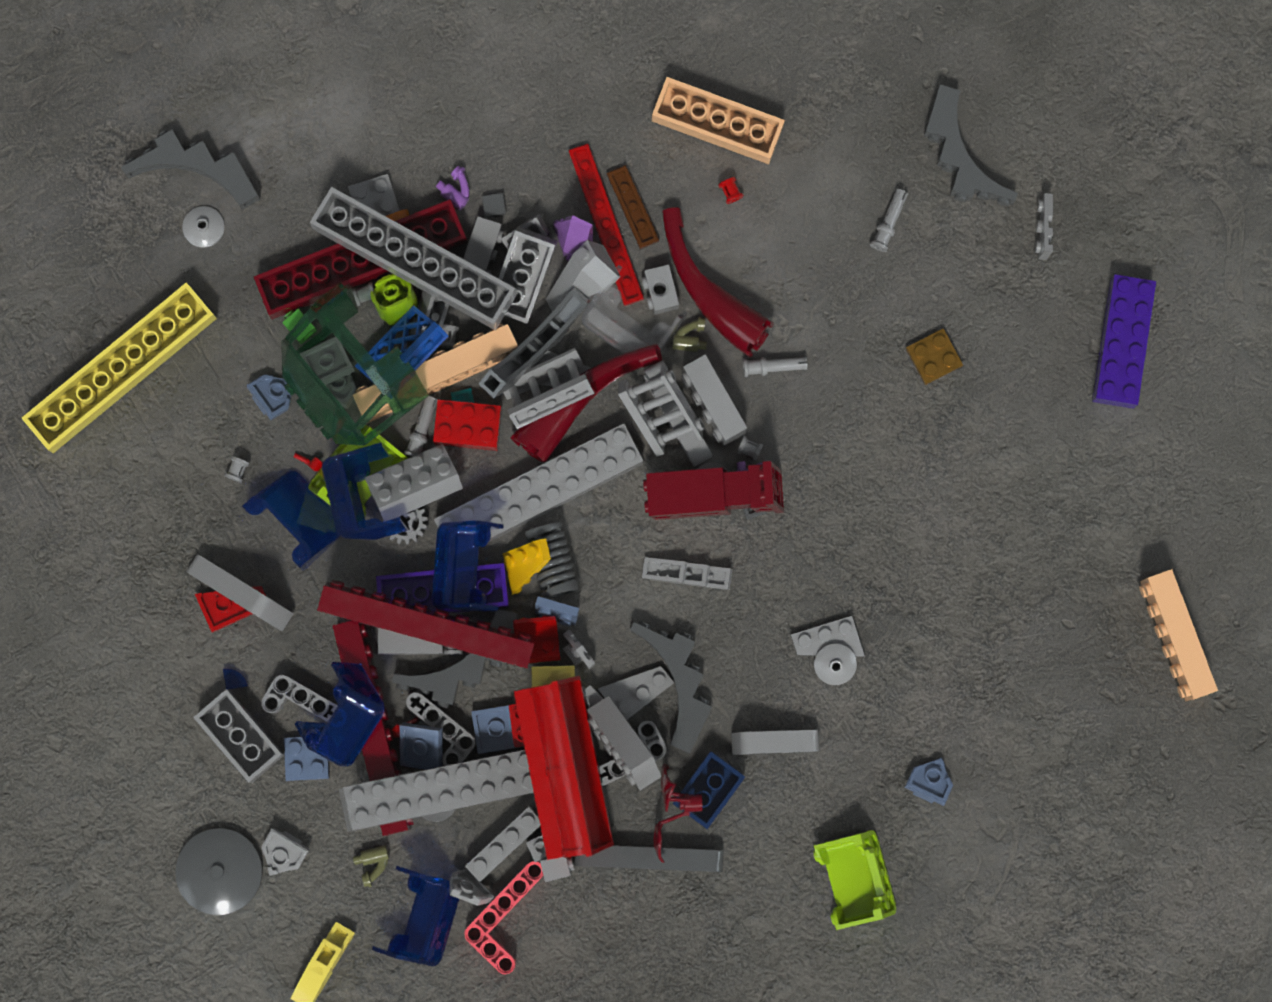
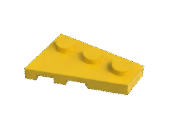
(525, 562)

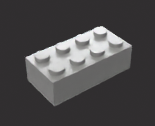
(526, 270)
(714, 400)
(413, 483)
(239, 736)
(623, 744)

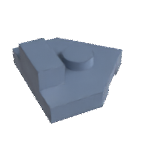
(270, 395)
(930, 782)

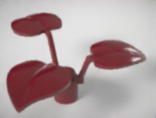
(687, 803)

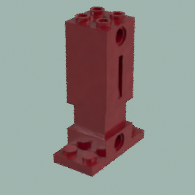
(713, 491)

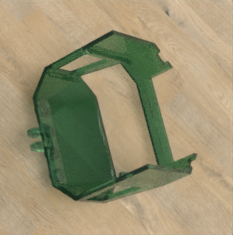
(393, 378)

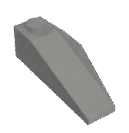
(588, 271)

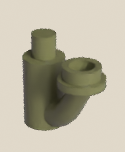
(688, 343)
(370, 856)

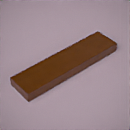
(632, 207)

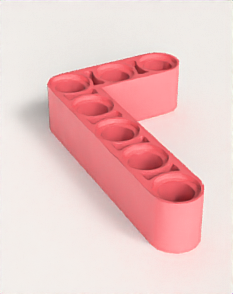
(500, 913)

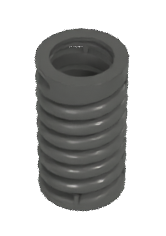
(547, 574)

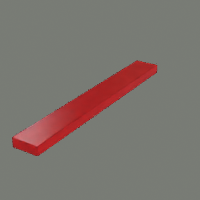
(605, 222)

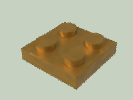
(934, 356)

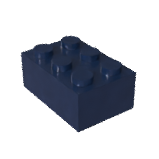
(716, 784)

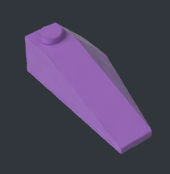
(572, 234)

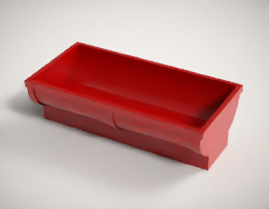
(564, 769)

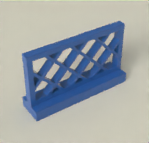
(423, 344)

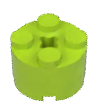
(393, 298)

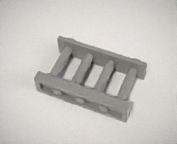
(554, 399)
(647, 424)

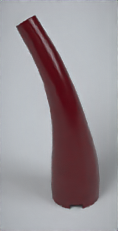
(728, 314)
(545, 434)

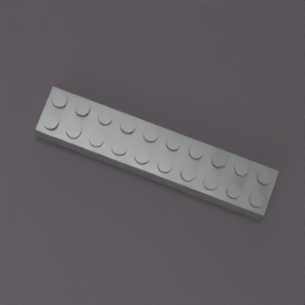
(413, 258)
(552, 483)
(435, 790)

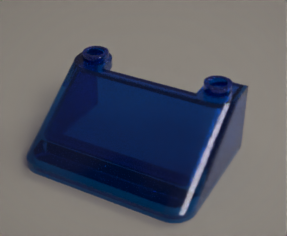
(300, 513)

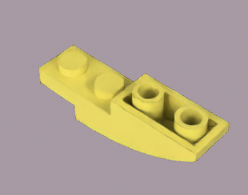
(322, 964)

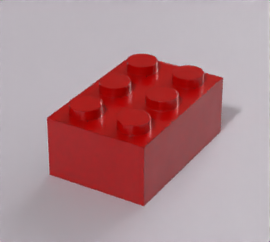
(467, 425)

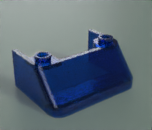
(341, 479)
(458, 563)
(352, 721)
(428, 921)

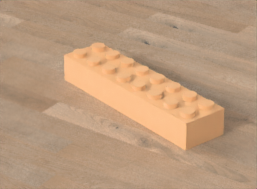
(450, 366)

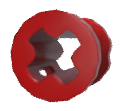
(730, 190)

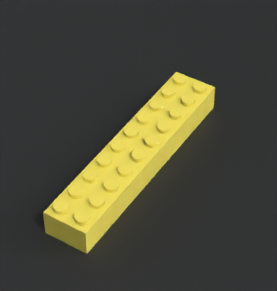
(119, 368)

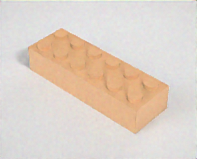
(717, 120)
(1178, 636)

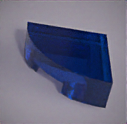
(234, 679)

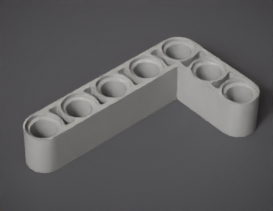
(695, 449)
(239, 592)

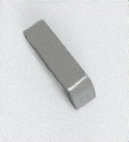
(290, 694)
(443, 720)
(655, 738)
(775, 742)

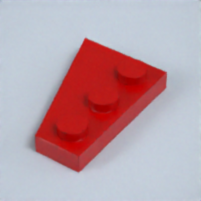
(220, 610)

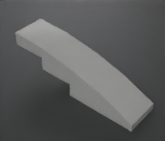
(687, 573)

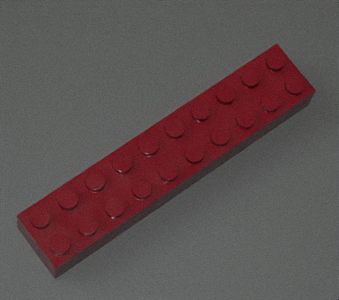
(312, 276)
(426, 624)
(377, 751)

